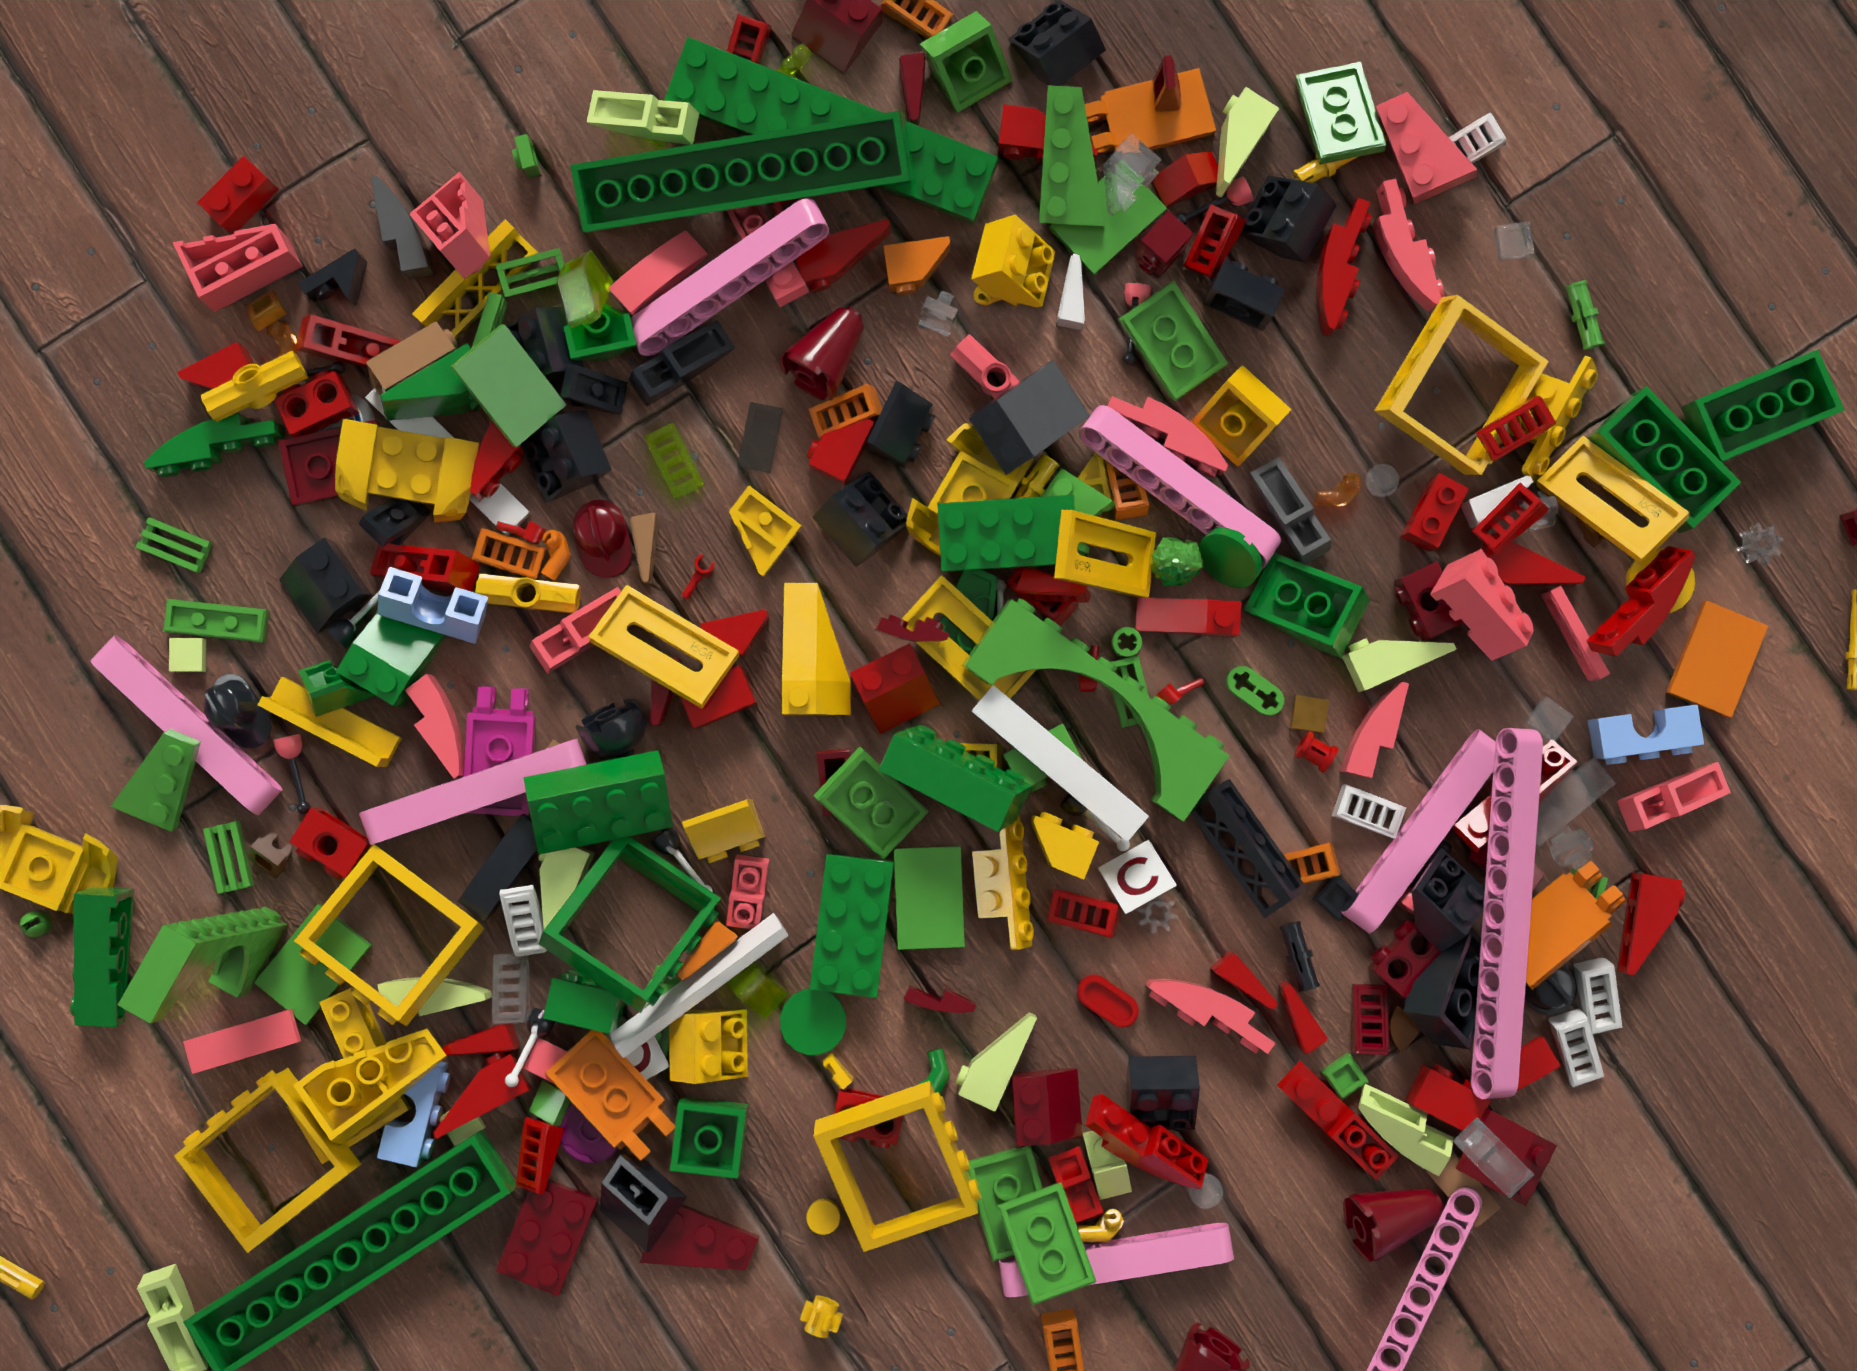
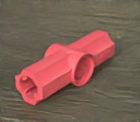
(979, 362)

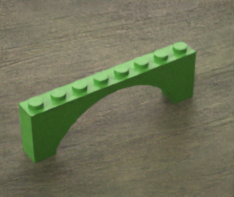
(1180, 756)
(184, 949)

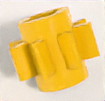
(821, 1316)

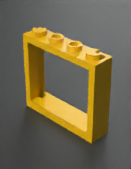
(1420, 357)
(433, 976)
(875, 1112)
(221, 1193)

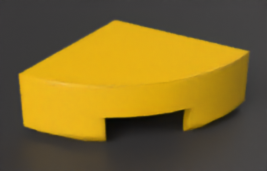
(839, 1072)

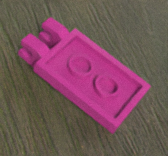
(497, 738)

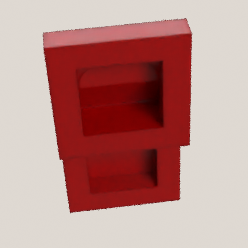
(1535, 1062)
(1073, 1173)

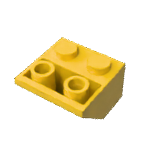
(1013, 262)
(1062, 847)
(708, 1046)

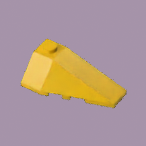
(812, 662)
(358, 1088)

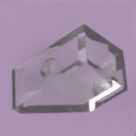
(1493, 1157)

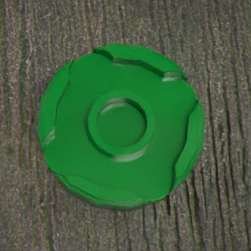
(1230, 558)
(813, 1021)

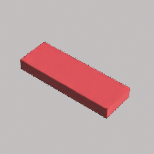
(1574, 633)

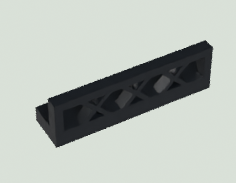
(1252, 844)

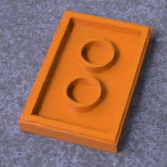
(1717, 659)

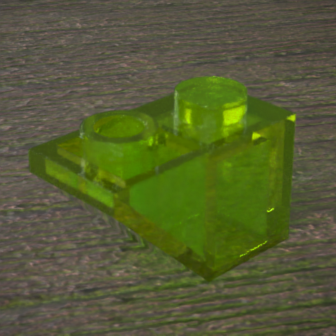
(583, 288)

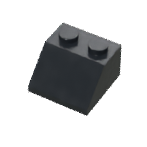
(1244, 295)
(901, 426)
(324, 584)

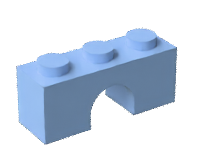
(408, 601)
(1674, 729)
(410, 1141)

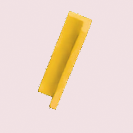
(455, 286)
(338, 727)

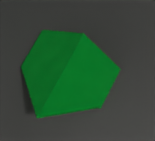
(603, 338)
(329, 689)

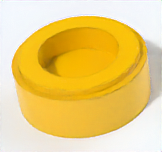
(823, 1216)

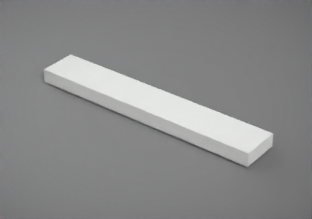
(499, 507)
(1060, 763)
(698, 985)

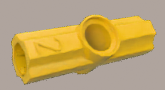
(254, 386)
(548, 597)

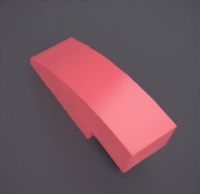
(658, 272)
(571, 635)
(439, 723)
(1375, 732)
(1673, 797)
(242, 1041)

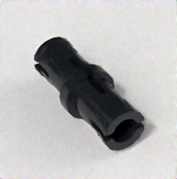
(1299, 956)

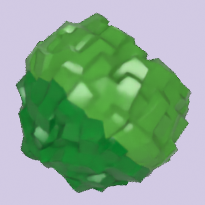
(1176, 561)

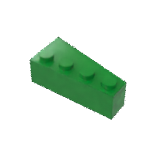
(101, 955)

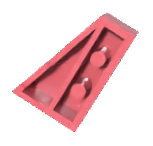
(1422, 150)
(456, 224)
(237, 264)
(1484, 605)

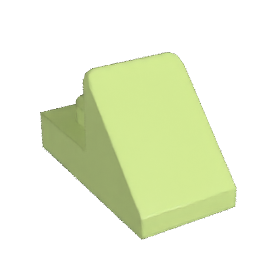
(1108, 1170)

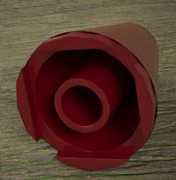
(824, 353)
(1389, 1219)
(1210, 1352)

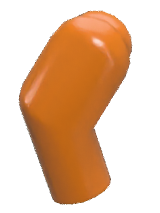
(558, 551)

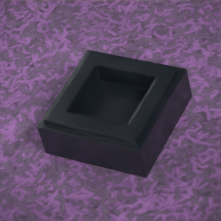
(1336, 897)

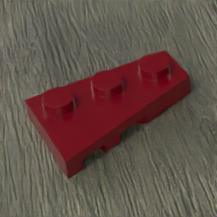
(702, 1241)

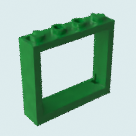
(661, 873)

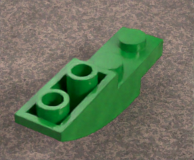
(202, 444)

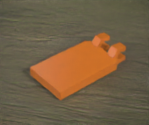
(1134, 112)
(1567, 920)
(610, 1093)

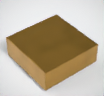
(265, 310)
(1309, 714)

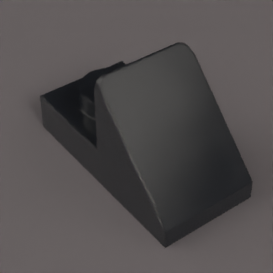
(344, 272)
(593, 390)
(394, 521)

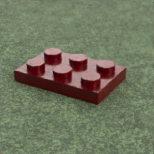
(311, 465)
(547, 1236)

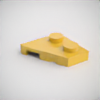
(763, 528)

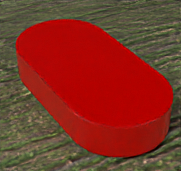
(1107, 1000)

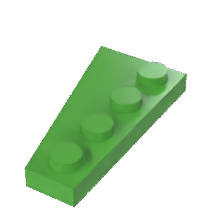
(1068, 169)

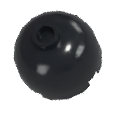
(613, 730)

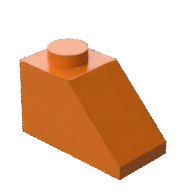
(913, 263)

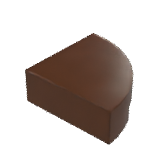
(1401, 1029)

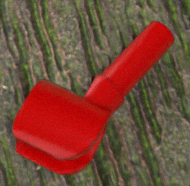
(532, 532)
(697, 576)
(1087, 684)
(1171, 695)

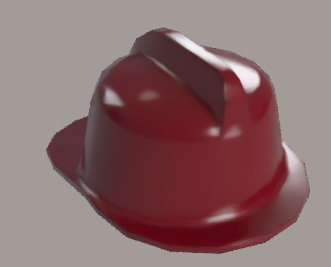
(602, 538)

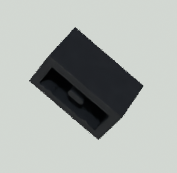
(1058, 43)
(1288, 217)
(544, 340)
(565, 455)
(861, 518)
(1446, 901)
(1163, 1091)
(639, 1200)

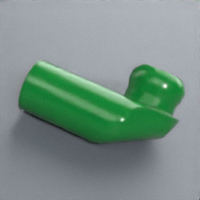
(940, 1071)

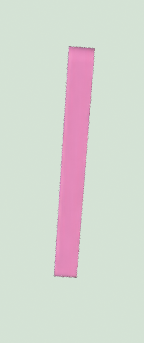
(1506, 913)

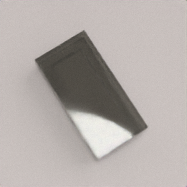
(760, 438)

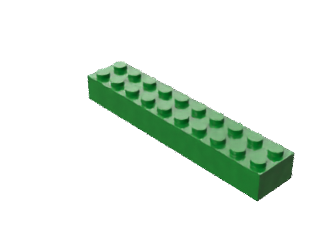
(762, 100)
(743, 171)
(351, 1254)

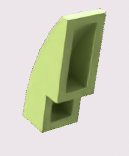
(643, 116)
(448, 995)
(1406, 1129)
(168, 1308)

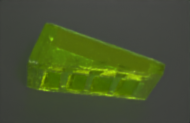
(660, 435)

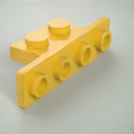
(1564, 403)
(1003, 885)

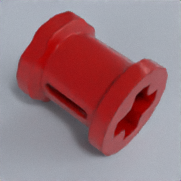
(1316, 751)

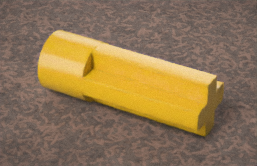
(20, 1279)

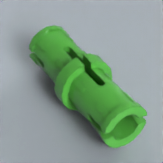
(1584, 315)

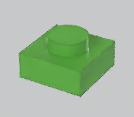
(525, 156)

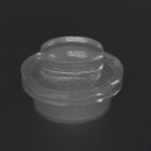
(1382, 480)
(1209, 1194)

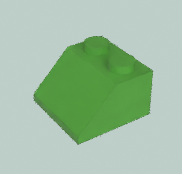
(967, 61)

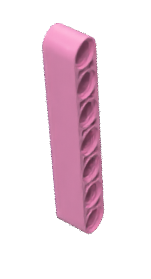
(729, 276)
(1173, 480)
(173, 711)
(466, 793)
(1423, 832)
(1142, 1255)
(1425, 1278)

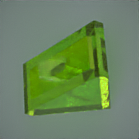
(757, 989)

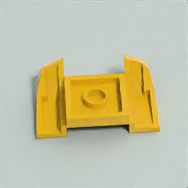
(404, 468)
(972, 477)
(48, 866)

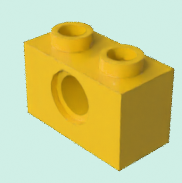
(352, 1023)

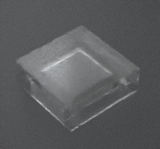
(1514, 241)
(1549, 719)

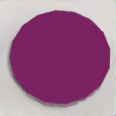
(582, 1139)

